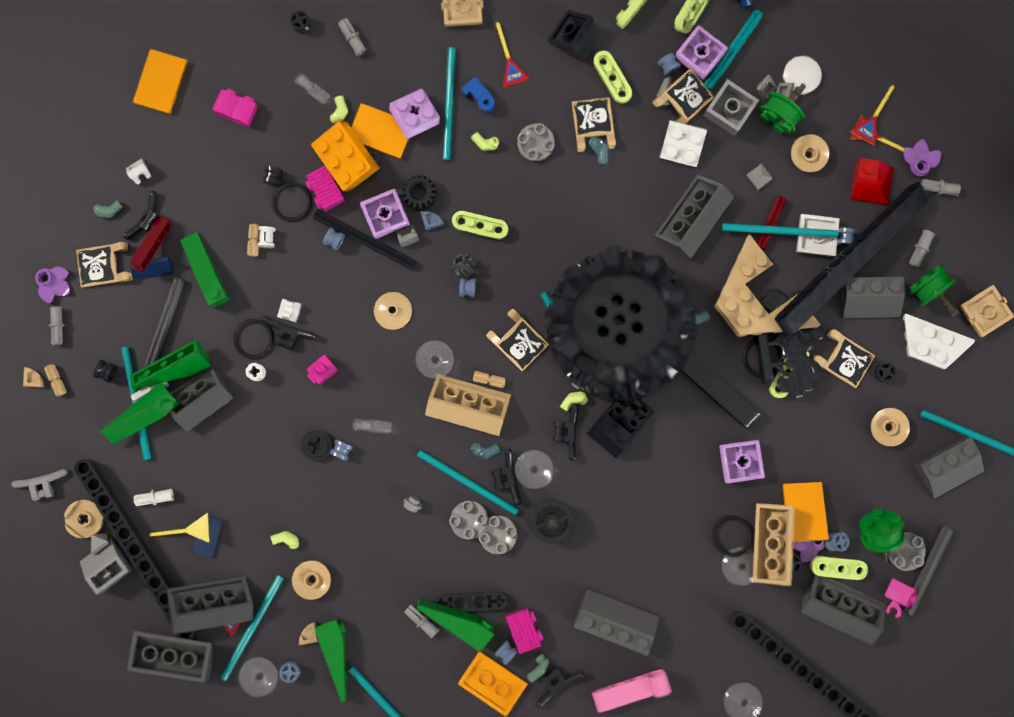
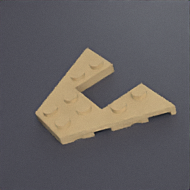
(738, 303)

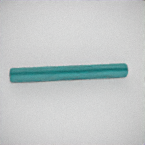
(733, 49)

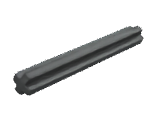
(165, 321)
(930, 566)

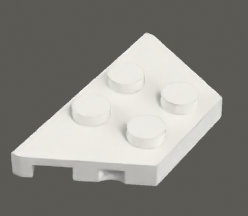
(933, 343)

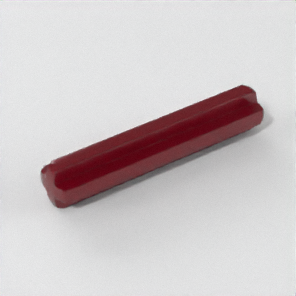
(772, 221)

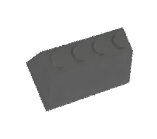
(694, 215)
(210, 604)
(844, 608)
(616, 622)
(170, 657)

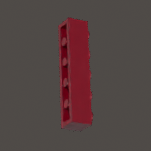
(150, 244)

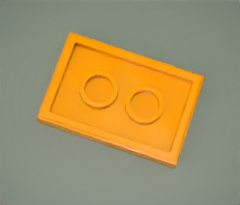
(160, 81)
(379, 131)
(809, 511)
(492, 683)

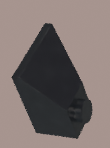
(574, 34)

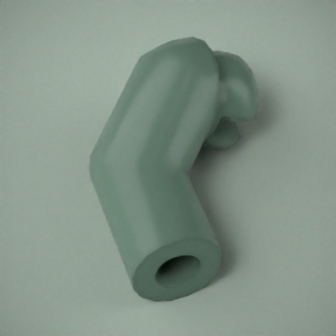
(107, 211)
(540, 669)

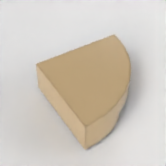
(32, 378)
(308, 635)

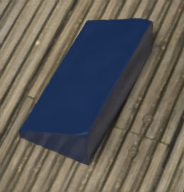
(155, 268)
(208, 548)

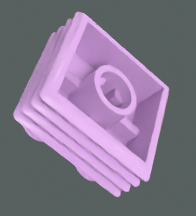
(701, 40)
(411, 123)
(373, 209)
(753, 467)

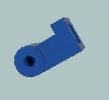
(479, 94)

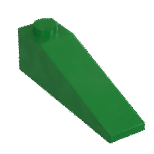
(204, 271)
(176, 365)
(145, 411)
(464, 625)
(332, 643)

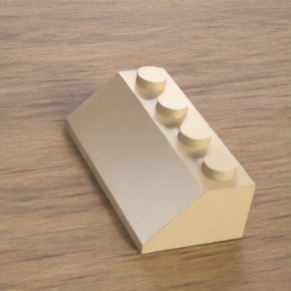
(468, 405)
(773, 544)

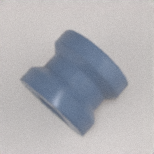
(669, 64)
(846, 236)
(333, 239)
(467, 287)
(341, 449)
(837, 541)
(505, 652)
(289, 675)

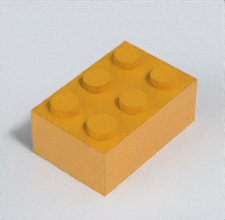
(345, 156)

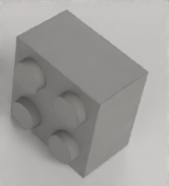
(731, 107)

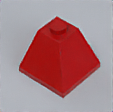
(871, 181)

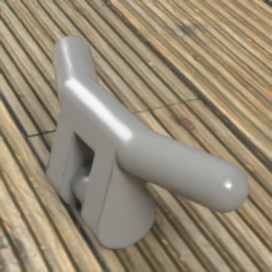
(45, 480)

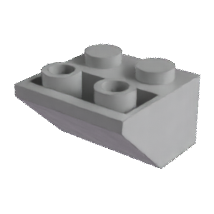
(105, 567)

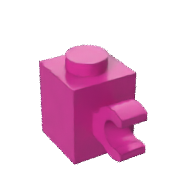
(321, 370)
(900, 595)

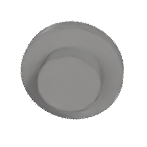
(412, 503)

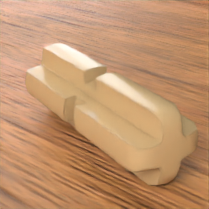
(254, 236)
(492, 380)
(57, 384)

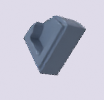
(431, 220)

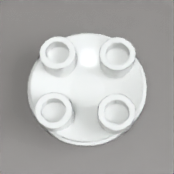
(803, 70)

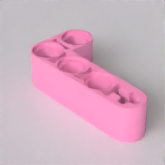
(632, 690)

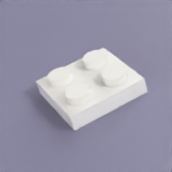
(683, 143)
(817, 245)

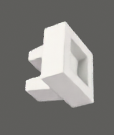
(136, 169)
(289, 310)

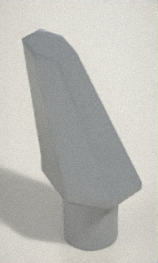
(665, 85)

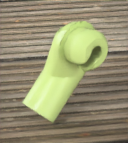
(341, 111)
(485, 144)
(575, 397)
(286, 537)

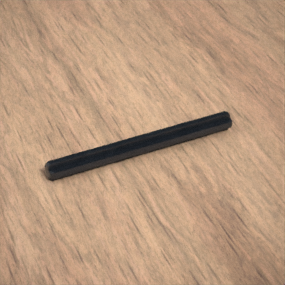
(364, 239)

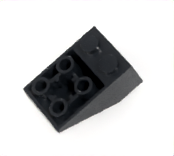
(620, 425)

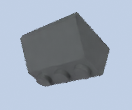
(873, 297)
(200, 398)
(950, 467)

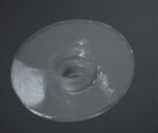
(427, 352)
(537, 479)
(731, 569)
(253, 685)
(739, 692)

